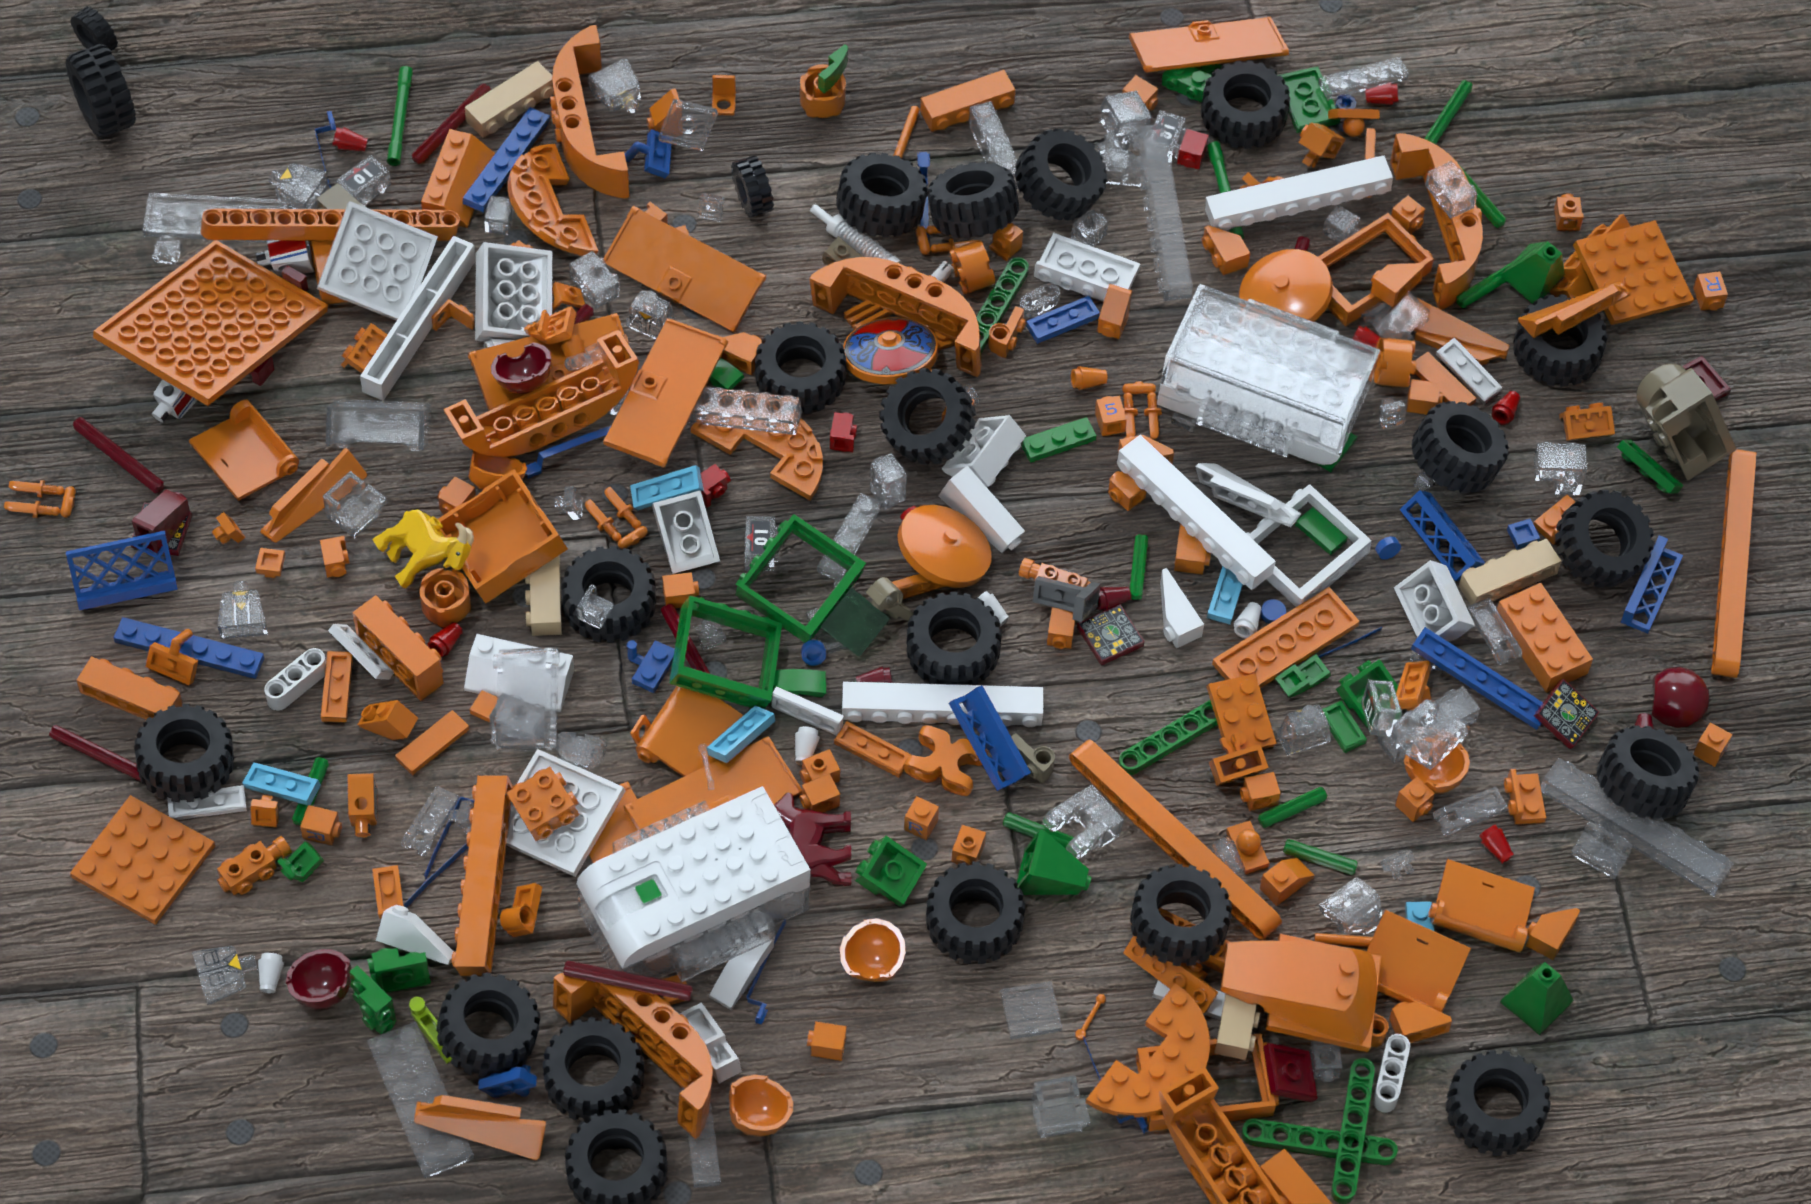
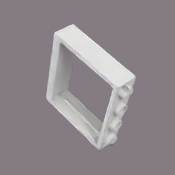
(1334, 570)

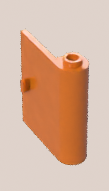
(248, 449)
(683, 725)
(1482, 906)
(1416, 961)

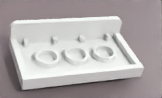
(1084, 267)

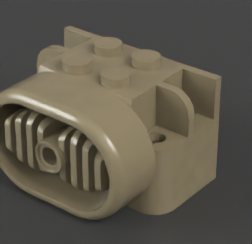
(1684, 418)

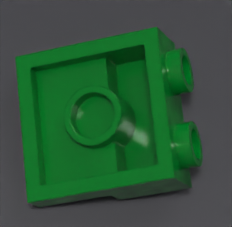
(1189, 80)
(1353, 687)
(890, 870)
(397, 972)
(373, 1001)

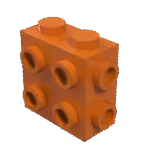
(544, 803)

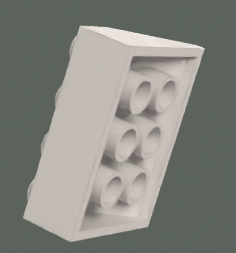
(510, 290)

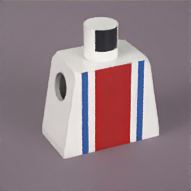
(287, 252)
(171, 401)

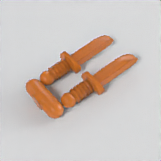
(923, 243)
(1152, 410)
(40, 488)
(624, 511)

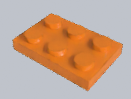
(1241, 710)

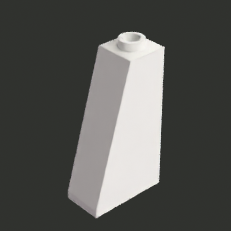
(974, 500)

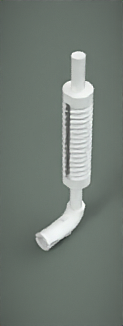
(864, 245)

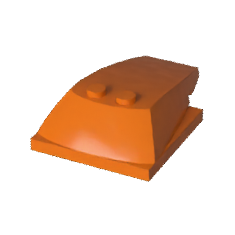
(1307, 988)

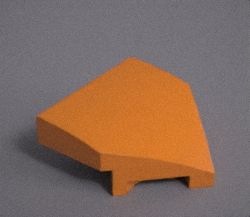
(553, 327)

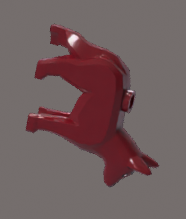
(807, 832)

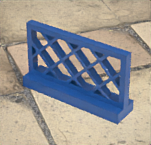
(122, 589)

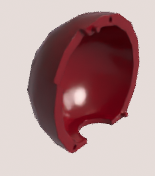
(524, 372)
(1679, 697)
(319, 978)

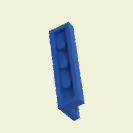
(1445, 526)
(1645, 580)
(992, 737)

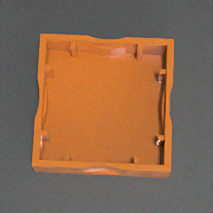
(508, 533)

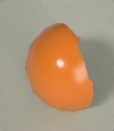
(488, 469)
(1445, 775)
(873, 951)
(759, 1105)

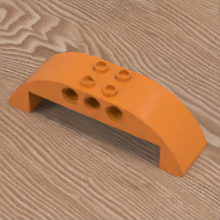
(602, 172)
(1461, 234)
(906, 295)
(551, 409)
(660, 1032)
(1212, 1145)

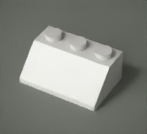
(988, 449)
(1434, 602)

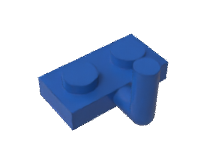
(657, 154)
(652, 666)
(517, 1081)

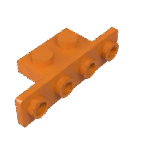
(1187, 977)

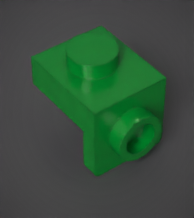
(301, 863)

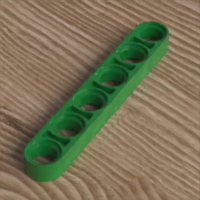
(1005, 296)
(1164, 748)
(1356, 1131)
(1319, 1137)

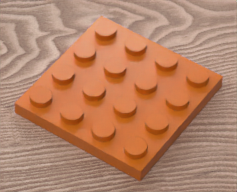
(1641, 263)
(142, 859)

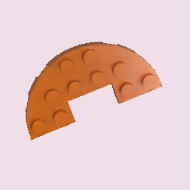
(537, 205)
(799, 454)
(1180, 1054)

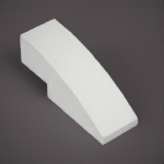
(739, 974)
(723, 1059)

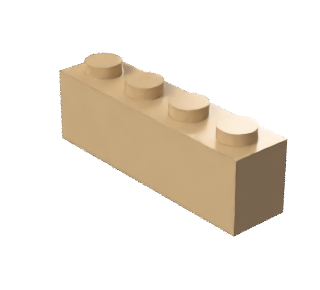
(509, 99)
(1510, 572)
(544, 599)
(1236, 1027)

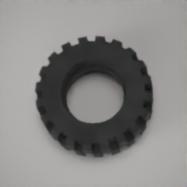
(1251, 82)
(100, 90)
(1049, 193)
(973, 200)
(880, 213)
(802, 342)
(1559, 365)
(910, 393)
(1446, 462)
(1624, 519)
(610, 567)
(959, 613)
(178, 727)
(1647, 772)
(979, 883)
(1186, 887)
(495, 996)
(588, 1039)
(1507, 1073)
(611, 1131)

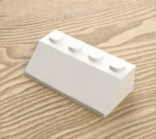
(483, 677)

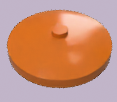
(1290, 282)
(944, 546)

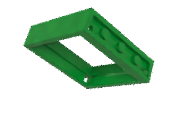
(823, 544)
(715, 685)

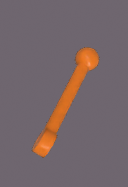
(1101, 999)

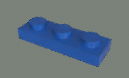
(1062, 319)

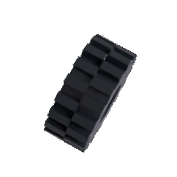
(752, 186)

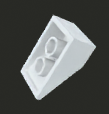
(685, 532)

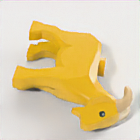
(426, 542)

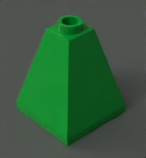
(1535, 270)
(1051, 869)
(1539, 997)

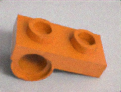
(1006, 333)
(522, 916)

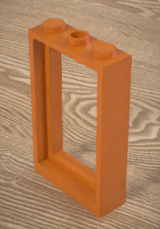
(1407, 242)
(1233, 1112)

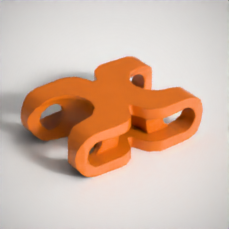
(943, 761)

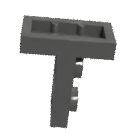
(1067, 596)

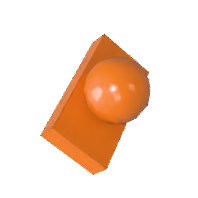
(1354, 119)
(1248, 846)

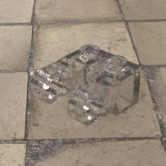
(1423, 743)
(1094, 813)

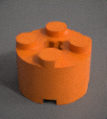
(816, 102)
(972, 267)
(1395, 362)
(445, 596)

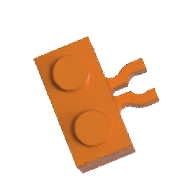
(1321, 143)
(1238, 763)

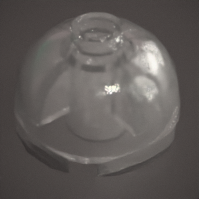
(581, 751)

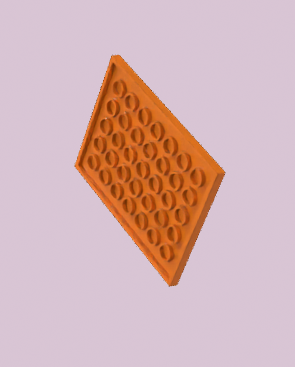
(210, 322)

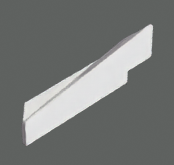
(1240, 493)

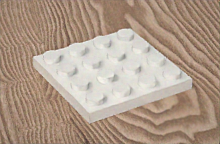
(376, 261)
(570, 843)

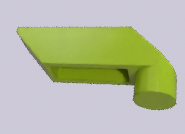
(427, 1023)

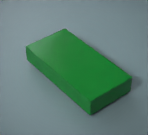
(1321, 531)
(1344, 727)

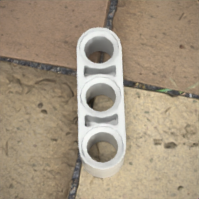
(290, 689)
(1391, 1084)

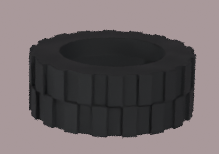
(93, 29)

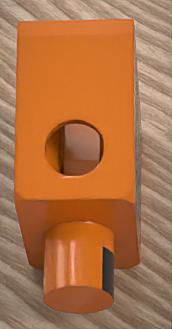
(362, 803)

